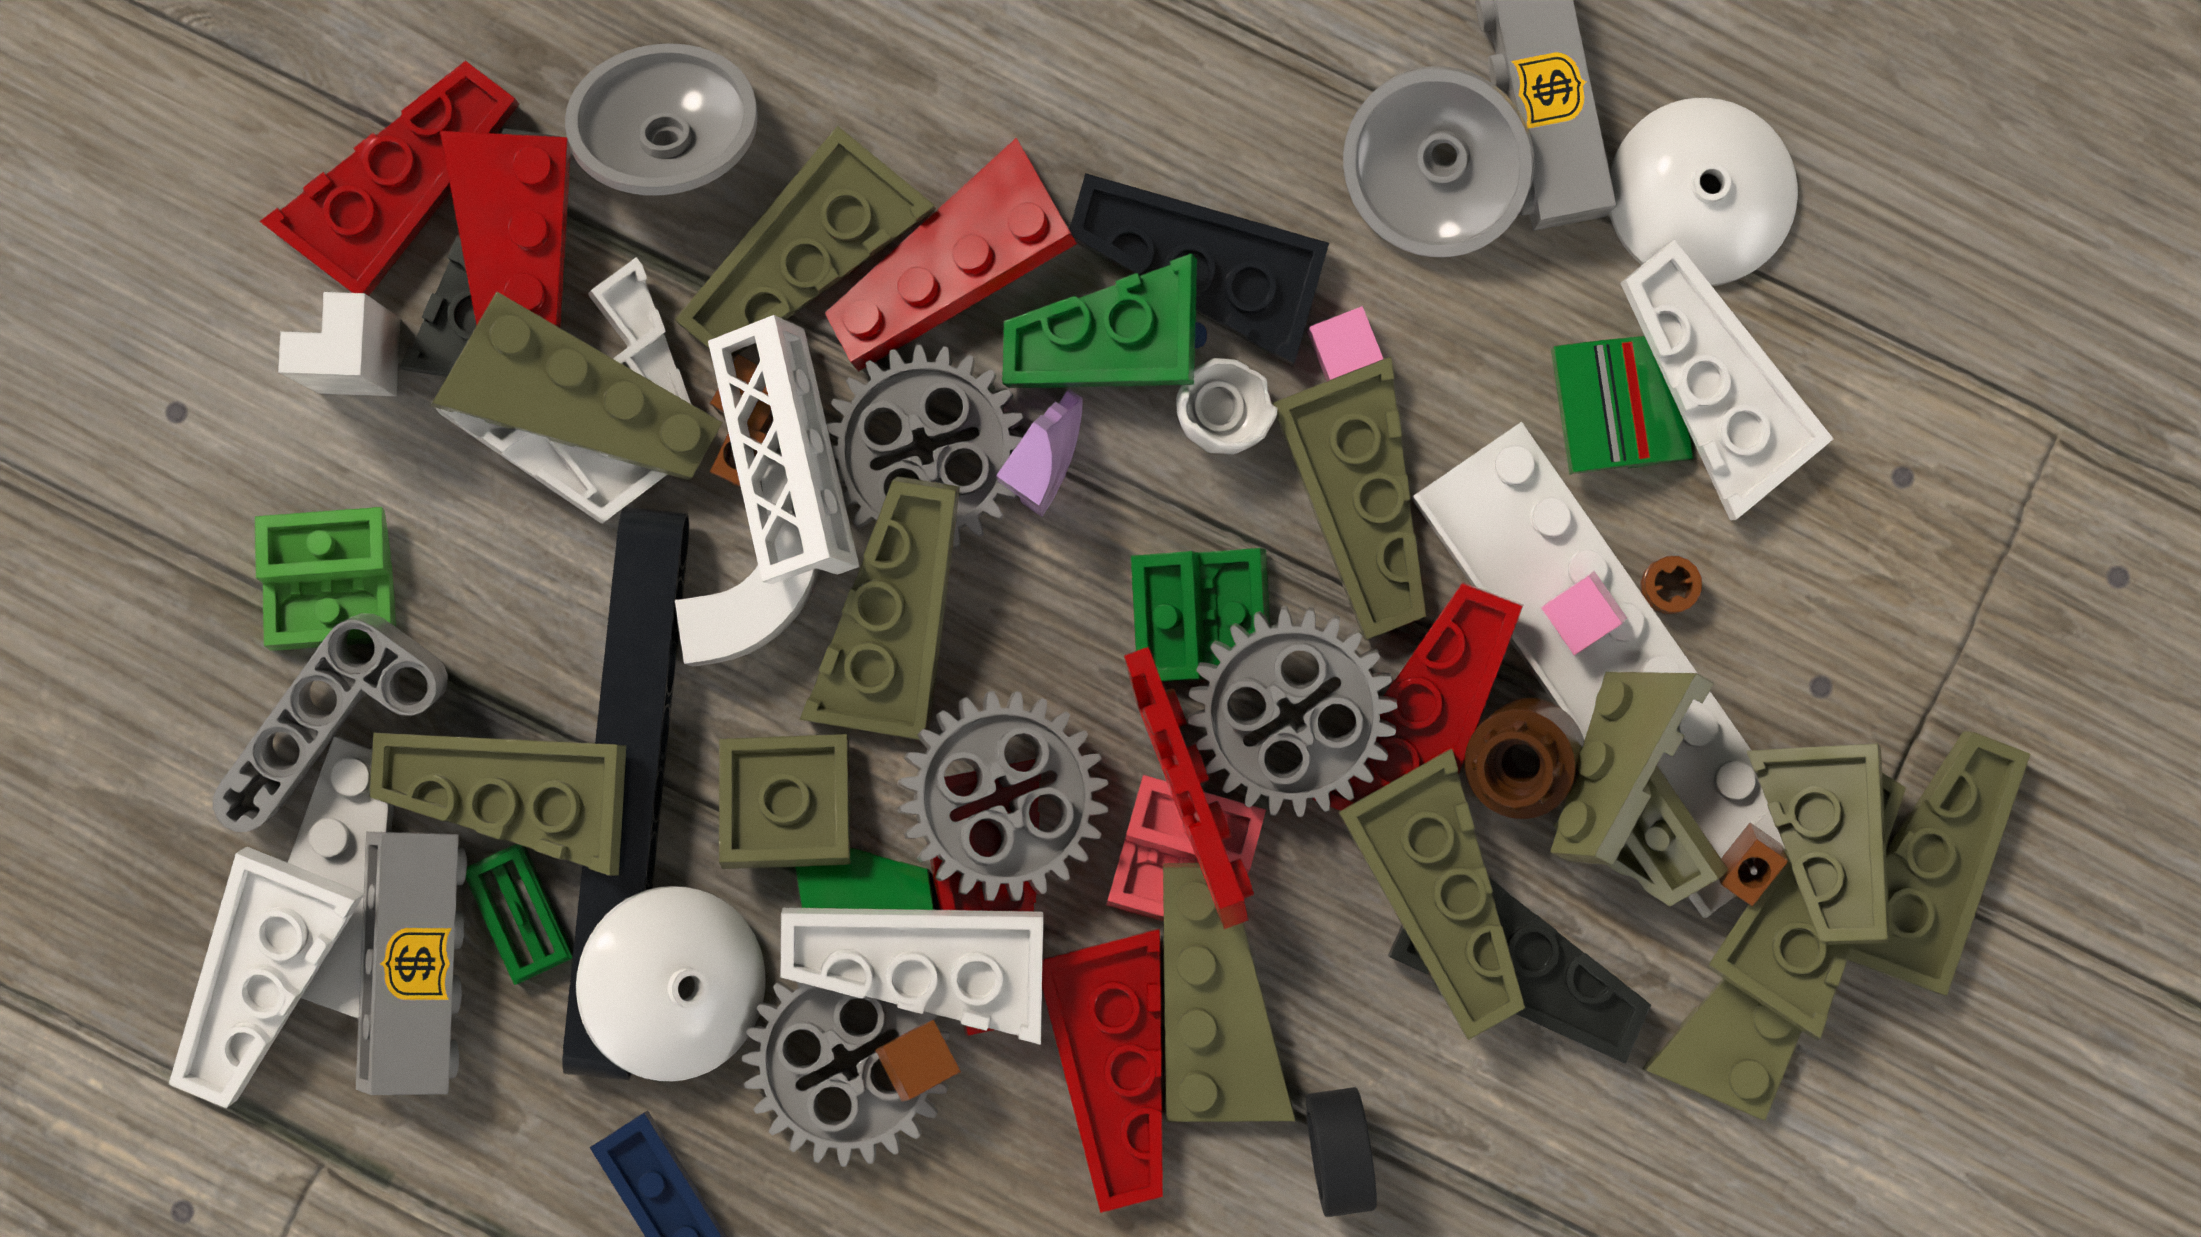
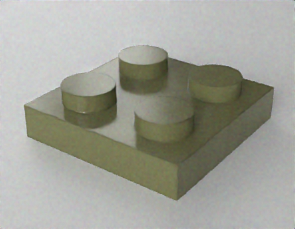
(784, 801)

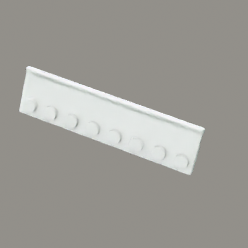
(1529, 540)

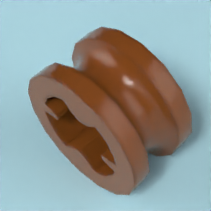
(1664, 567)

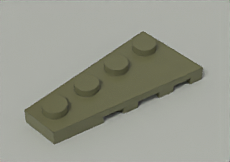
(1777, 952)

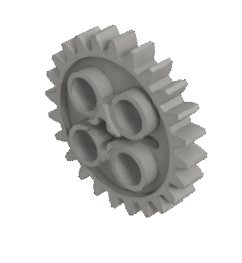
(908, 394)
(981, 743)
(1327, 758)
(875, 1110)

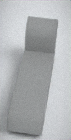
(316, 728)

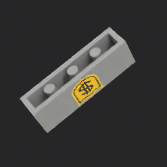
(1548, 80)
(408, 963)

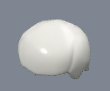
(1225, 407)

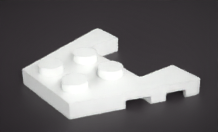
(579, 475)

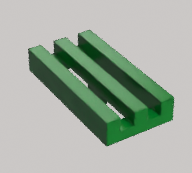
(541, 902)

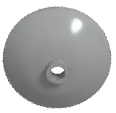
(661, 119)
(1410, 190)

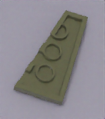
(811, 237)
(553, 385)
(1356, 480)
(890, 628)
(528, 792)
(1944, 862)
(1433, 875)
(1216, 1018)

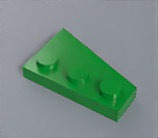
(1113, 337)

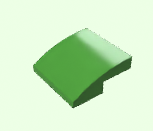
(322, 573)

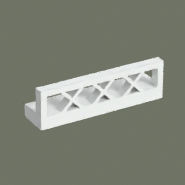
(804, 446)

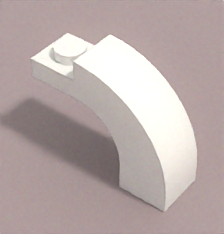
(753, 612)

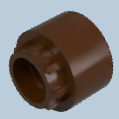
(1497, 778)

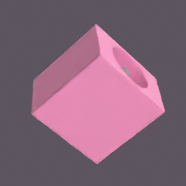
(1344, 343)
(1584, 613)

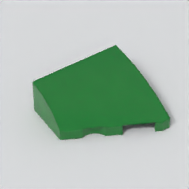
(866, 884)

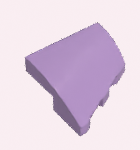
(1044, 454)

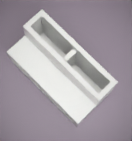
(351, 354)

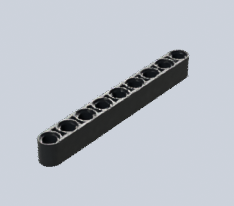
(636, 714)

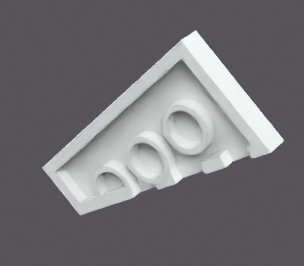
(1728, 390)
(334, 847)
(932, 961)
(259, 962)

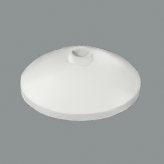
(1662, 198)
(633, 978)

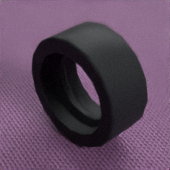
(1341, 1152)

